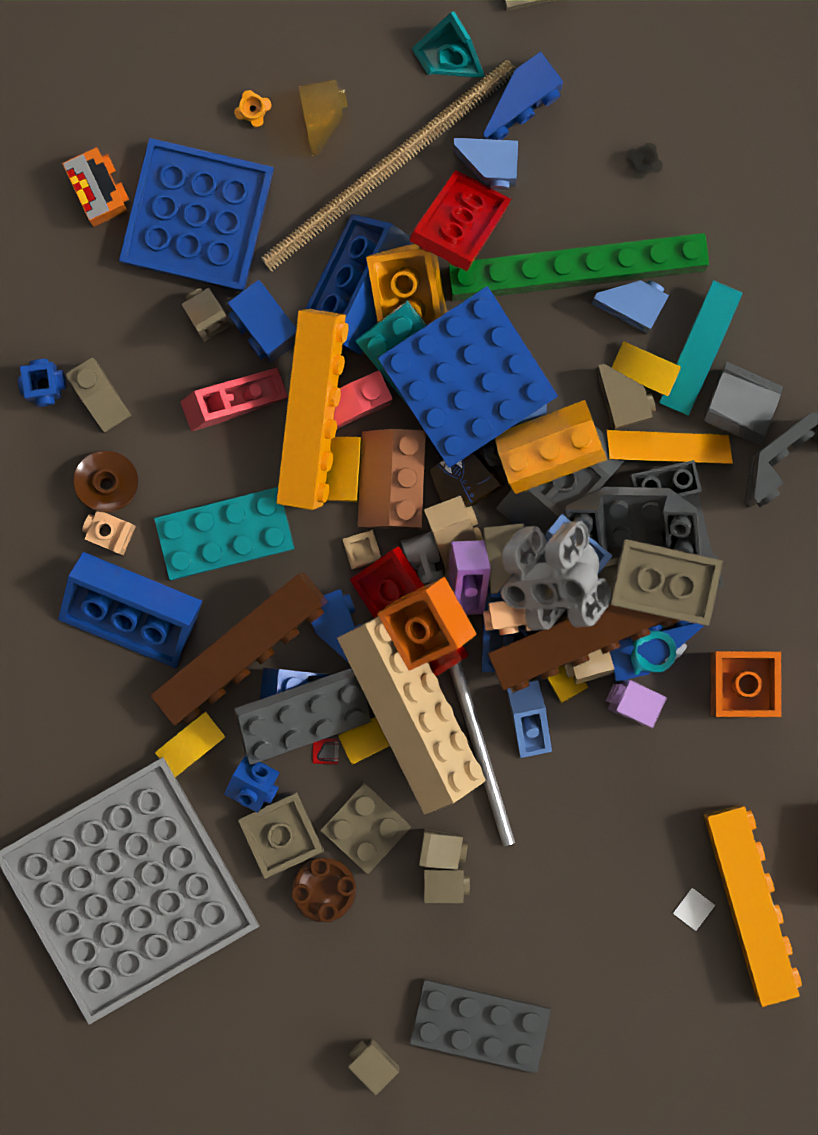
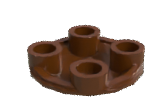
(323, 889)

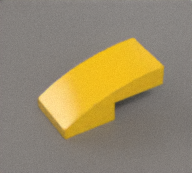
(646, 368)
(190, 744)

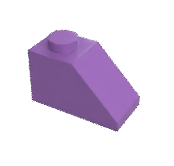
(469, 575)

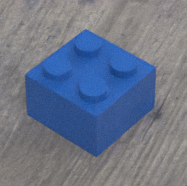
(264, 321)

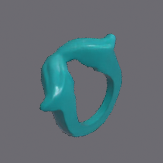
(641, 664)

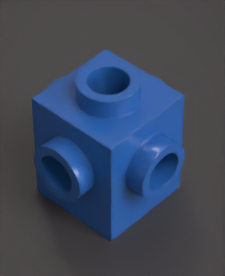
(32, 376)
(253, 785)

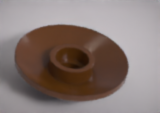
(104, 467)

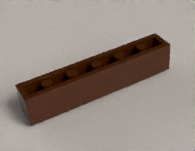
(563, 643)
(240, 648)

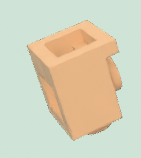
(118, 538)
(504, 618)

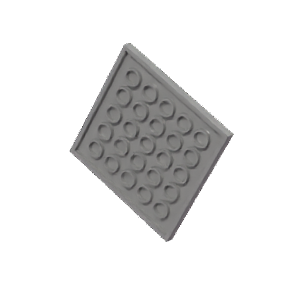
(126, 890)

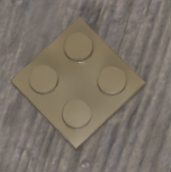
(366, 828)
(280, 835)

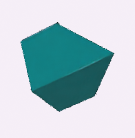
(448, 50)

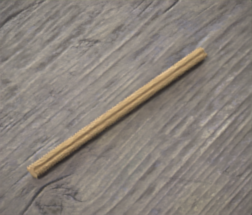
(388, 164)

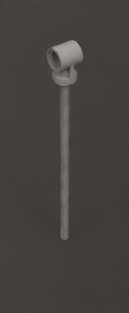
(422, 555)

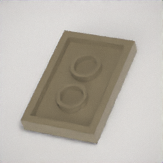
(666, 582)

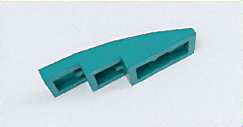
(702, 346)

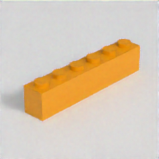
(311, 409)
(752, 905)

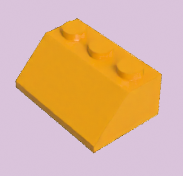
(409, 276)
(550, 447)

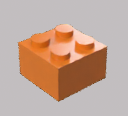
(427, 623)
(745, 684)

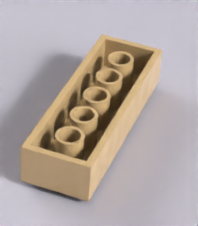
(413, 718)

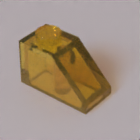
(322, 111)

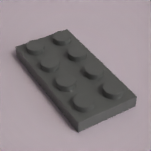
(301, 716)
(480, 1026)

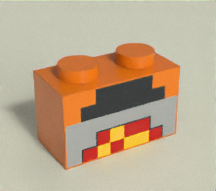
(95, 186)

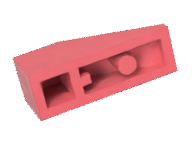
(233, 398)
(362, 399)

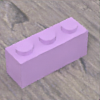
(635, 702)

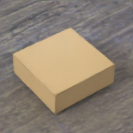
(361, 549)

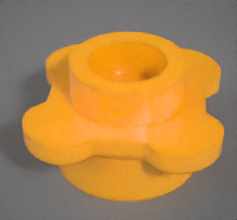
(250, 99)

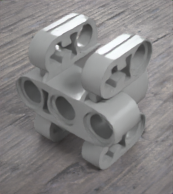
(554, 577)

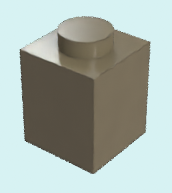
(445, 885)
(372, 1065)

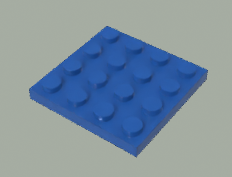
(196, 215)
(467, 376)

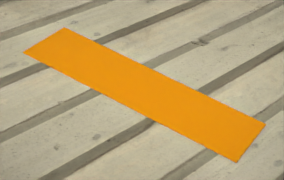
(669, 446)

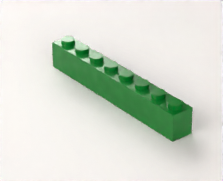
(582, 266)

